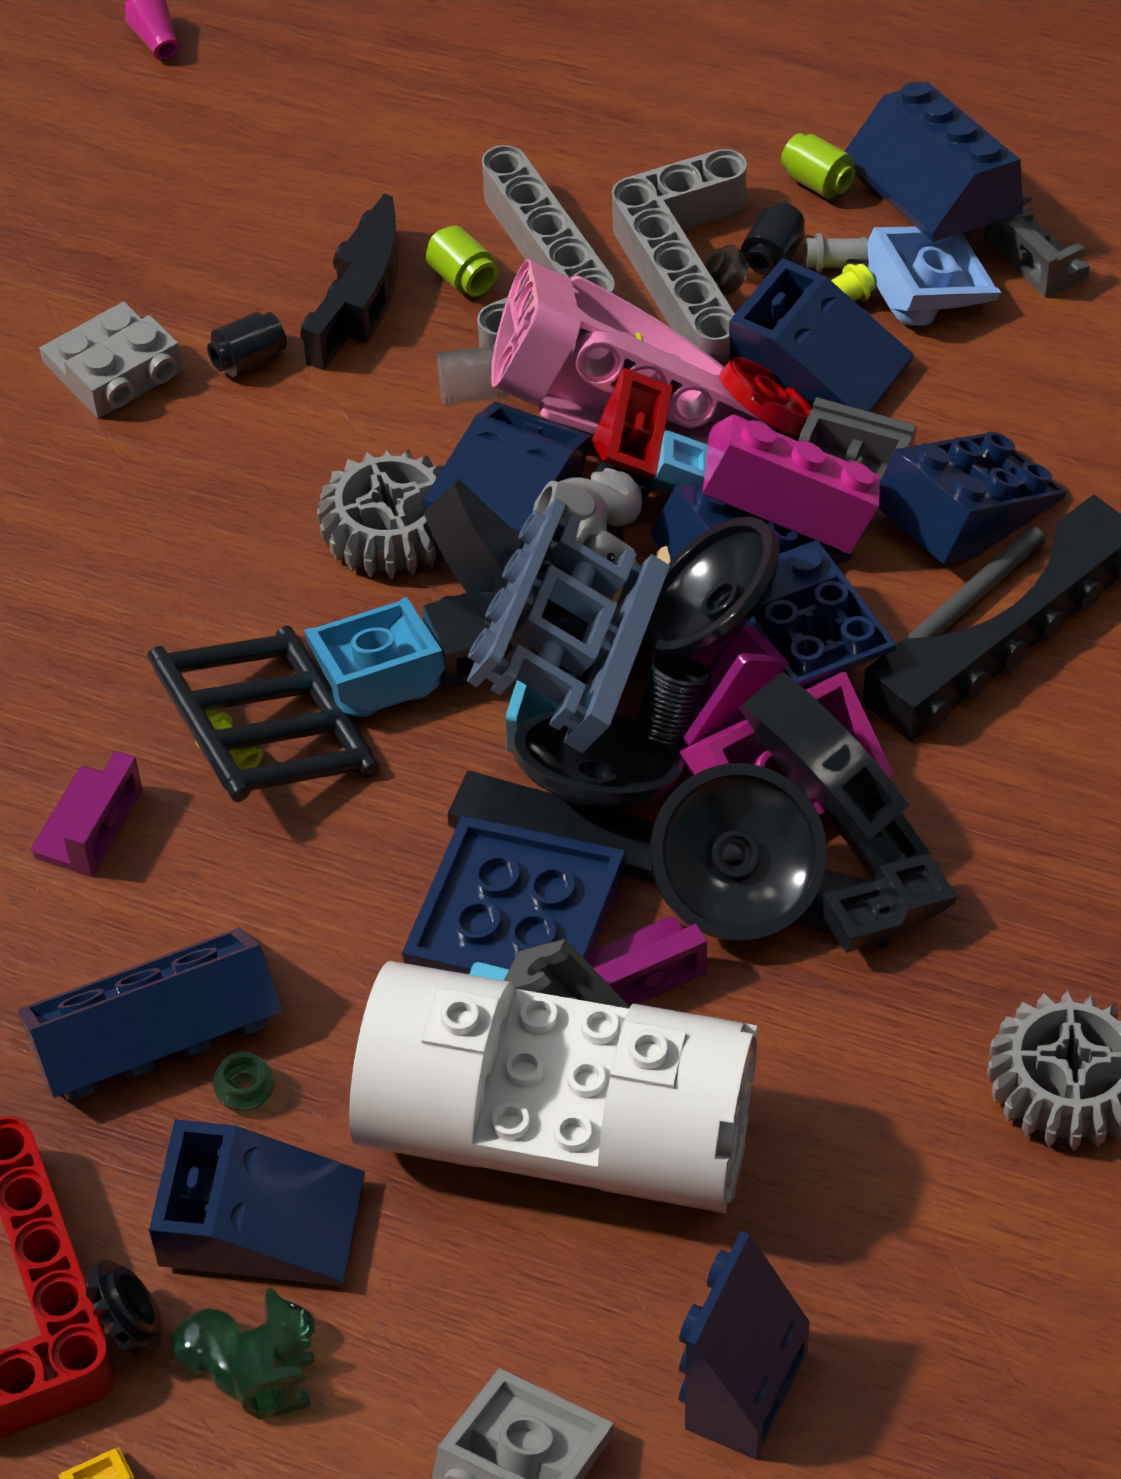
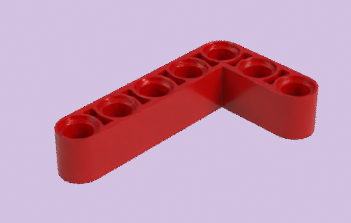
(48, 1287)

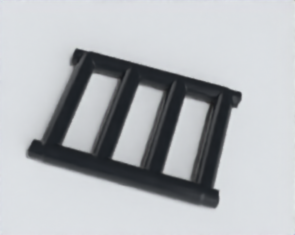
(218, 743)

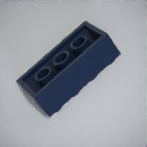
(936, 163)
(150, 1013)

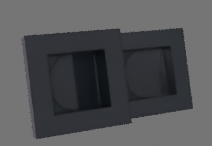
(892, 903)

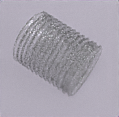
(466, 375)

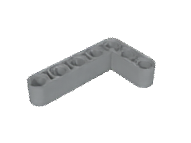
(534, 225)
(649, 225)

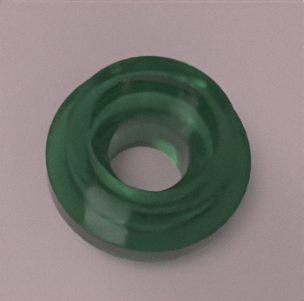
(240, 1068)

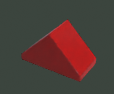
(634, 424)

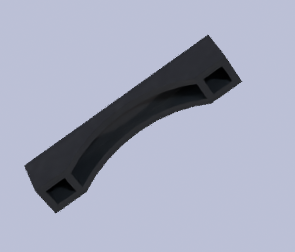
(932, 675)

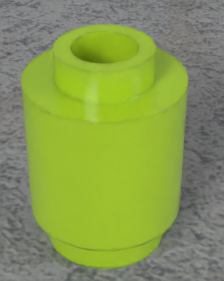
(818, 165)
(461, 261)

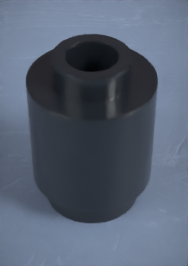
(773, 237)
(246, 343)

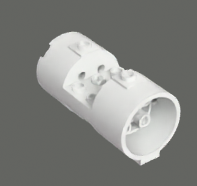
(553, 1086)

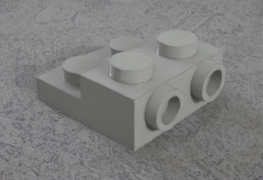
(113, 358)
(521, 1434)

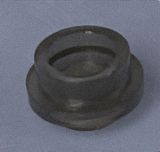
(727, 268)

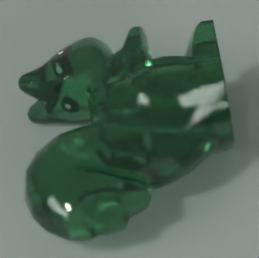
(253, 1365)

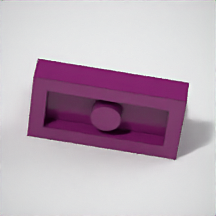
(736, 676)
(90, 815)
(652, 960)

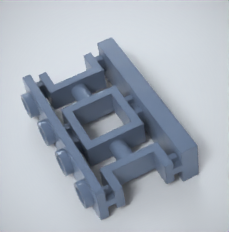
(609, 640)

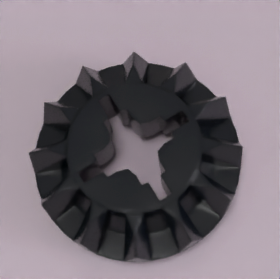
(124, 1307)

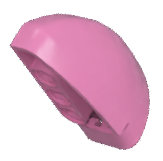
(571, 340)

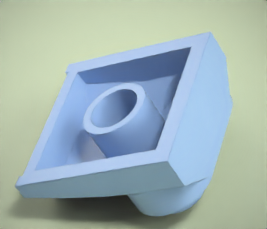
(926, 275)

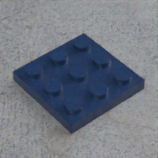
(510, 893)

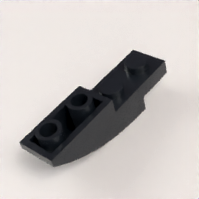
(362, 289)
(478, 549)
(835, 771)

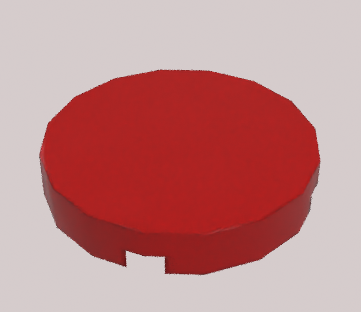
(761, 395)

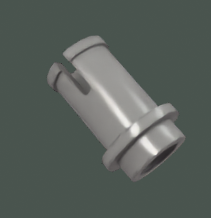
(834, 252)

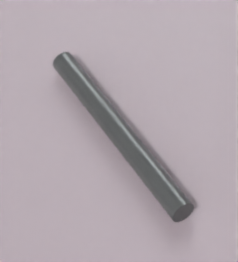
(980, 584)

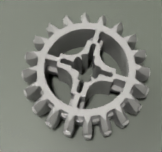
(376, 513)
(1041, 1083)

